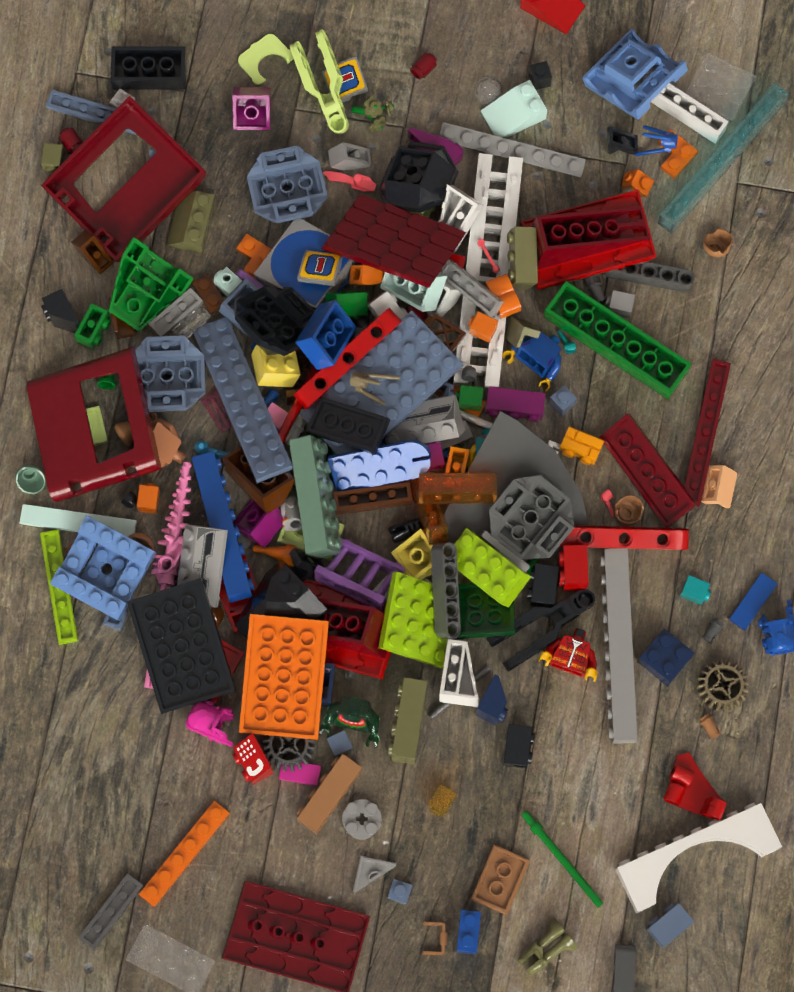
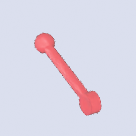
(481, 243)

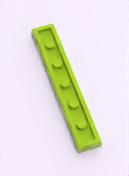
(60, 600)

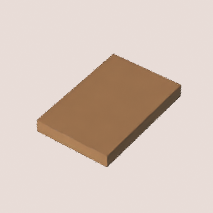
(500, 879)

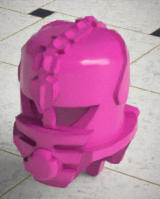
(208, 721)

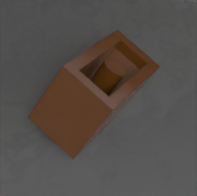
(92, 251)

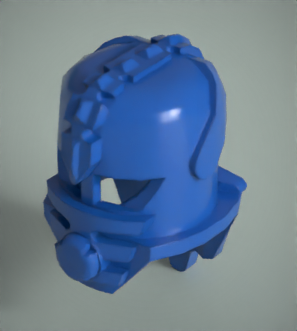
(780, 633)

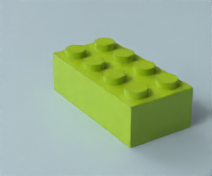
(489, 568)

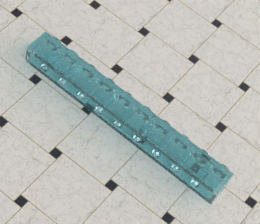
(723, 158)

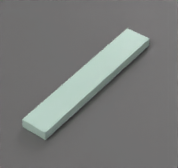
(71, 520)

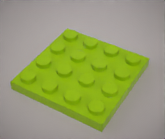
(410, 622)

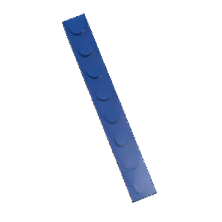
(220, 516)

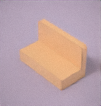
(719, 485)

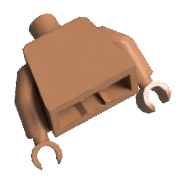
(167, 441)

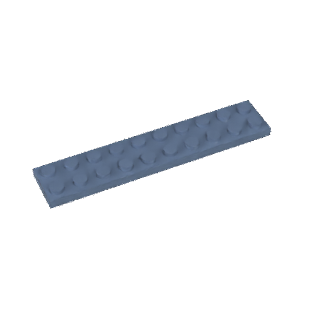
(242, 400)

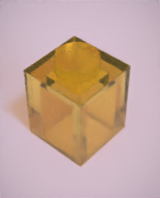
(442, 801)

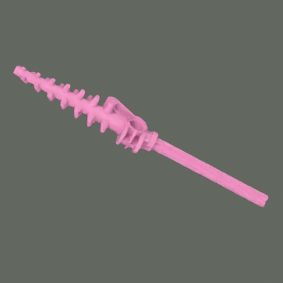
(173, 541)

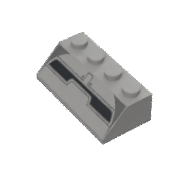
(431, 422)
(203, 558)

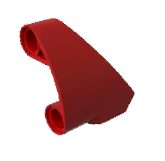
(692, 791)

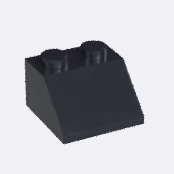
(59, 311)

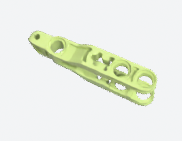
(331, 102)

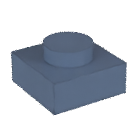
(399, 891)

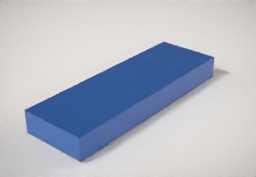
(753, 601)

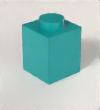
(696, 590)

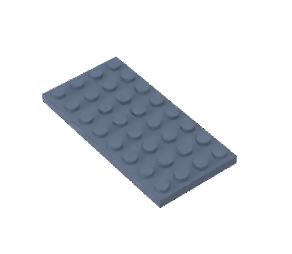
(406, 352)

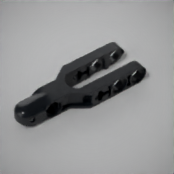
(559, 614)

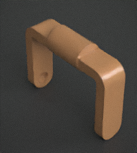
(443, 938)

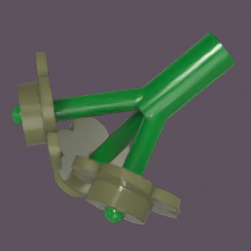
(372, 109)

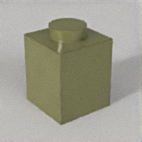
(52, 157)

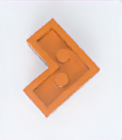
(678, 158)
(254, 251)

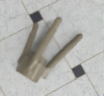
(362, 379)

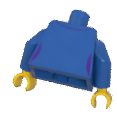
(539, 355)

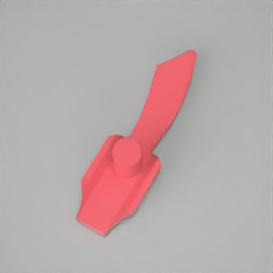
(357, 182)

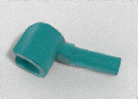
(568, 347)

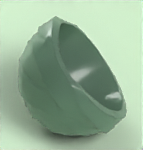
(30, 479)

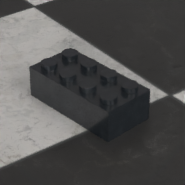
(148, 67)

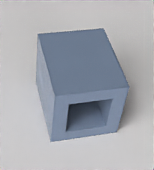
(562, 401)

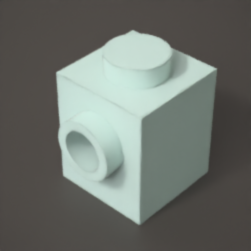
(226, 281)

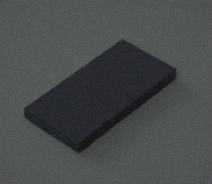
(348, 425)

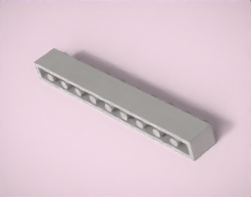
(619, 645)

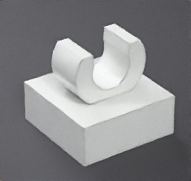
(119, 98)

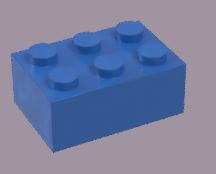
(326, 334)

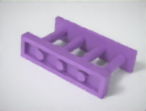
(358, 591)

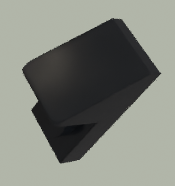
(621, 141)
(304, 564)

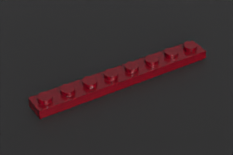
(706, 429)

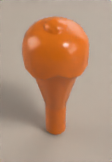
(278, 553)

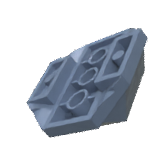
(284, 169)
(175, 357)

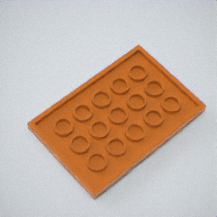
(284, 676)

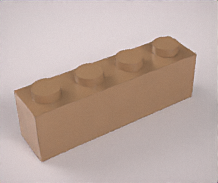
(329, 794)

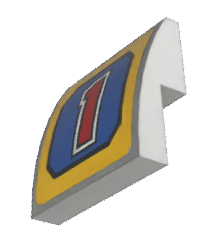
(353, 79)
(320, 268)

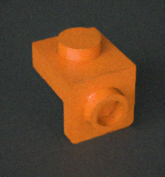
(637, 180)

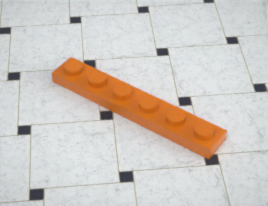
(184, 854)

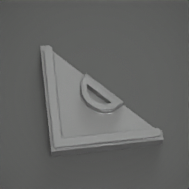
(369, 870)

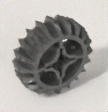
(283, 752)

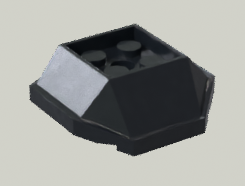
(418, 177)
(273, 318)

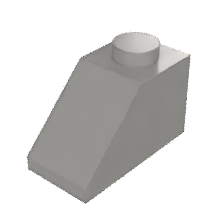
(349, 157)

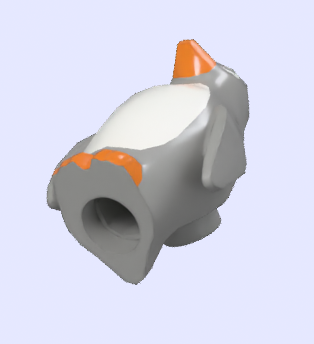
(290, 512)

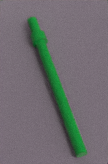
(537, 828)

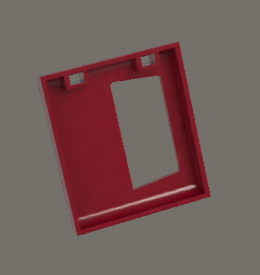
(144, 198)
(66, 434)

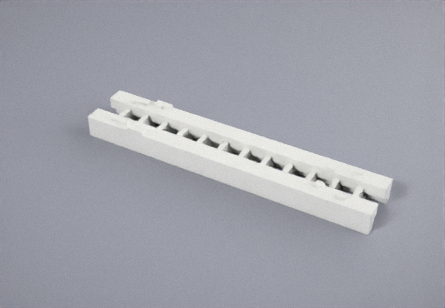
(475, 262)

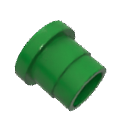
(107, 382)

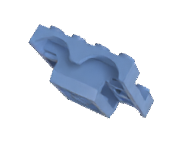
(615, 78)
(101, 591)

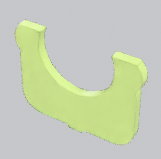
(266, 46)

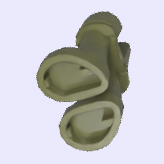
(537, 947)

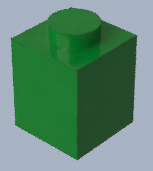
(470, 398)

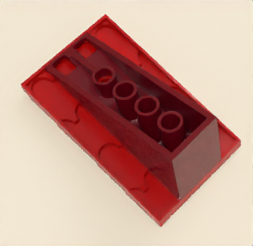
(591, 239)
(352, 633)

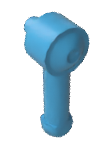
(201, 447)

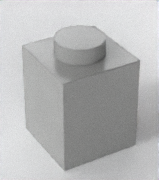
(620, 303)

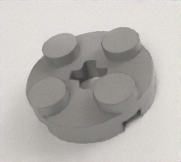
(370, 826)

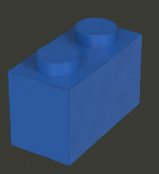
(468, 932)

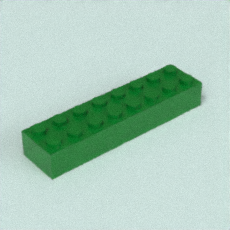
(617, 340)

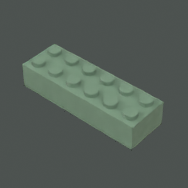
(315, 497)

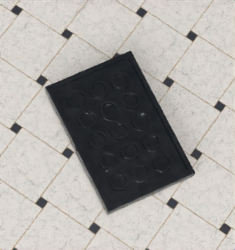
(181, 646)

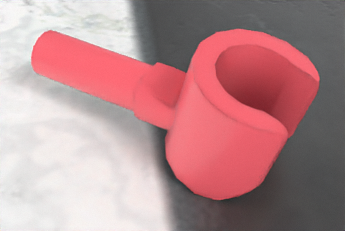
(605, 497)

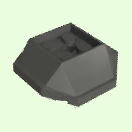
(535, 537)

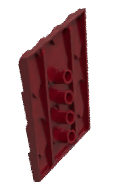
(394, 240)
(296, 937)

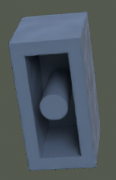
(670, 925)

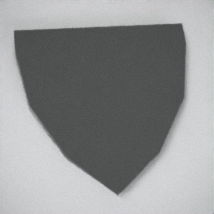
(513, 453)

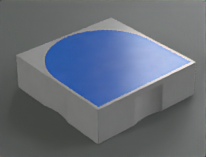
(284, 261)

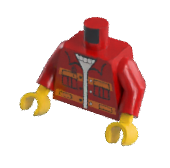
(572, 655)

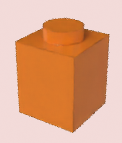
(483, 326)
(148, 498)

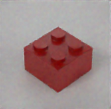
(574, 567)

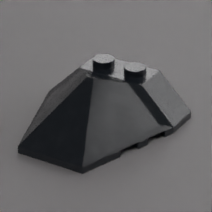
(281, 595)

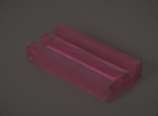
(211, 399)

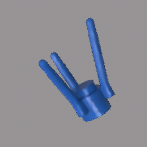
(668, 140)

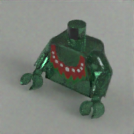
(353, 715)

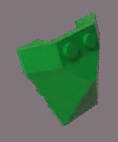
(145, 285)

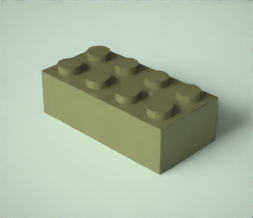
(409, 720)

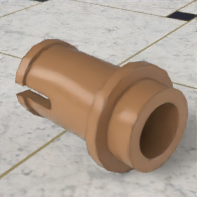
(710, 726)

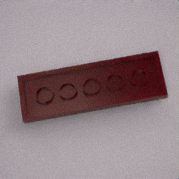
(648, 470)

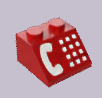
(252, 760)

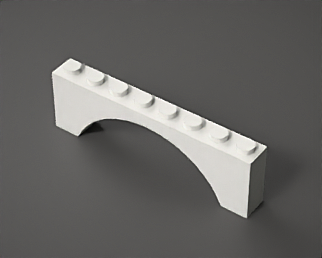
(747, 828)

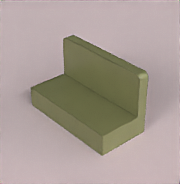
(517, 329)

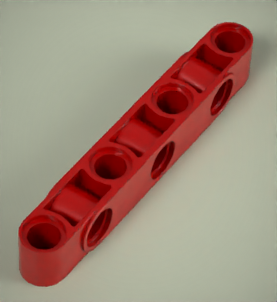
(358, 348)
(636, 537)

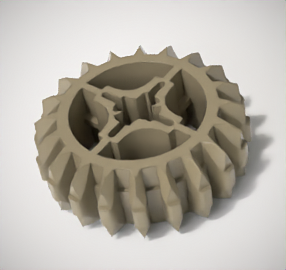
(737, 679)

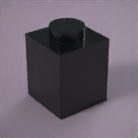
(540, 75)

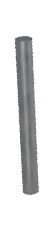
(443, 706)

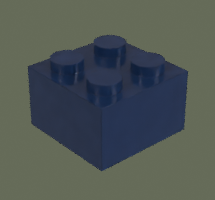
(665, 657)

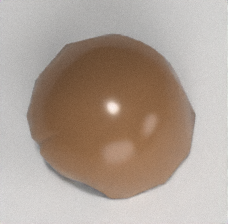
(718, 243)
(628, 510)

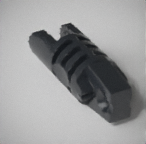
(405, 529)

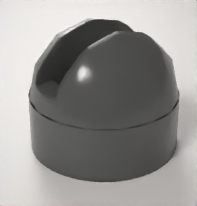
(469, 374)

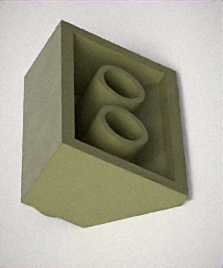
(192, 222)
(522, 257)

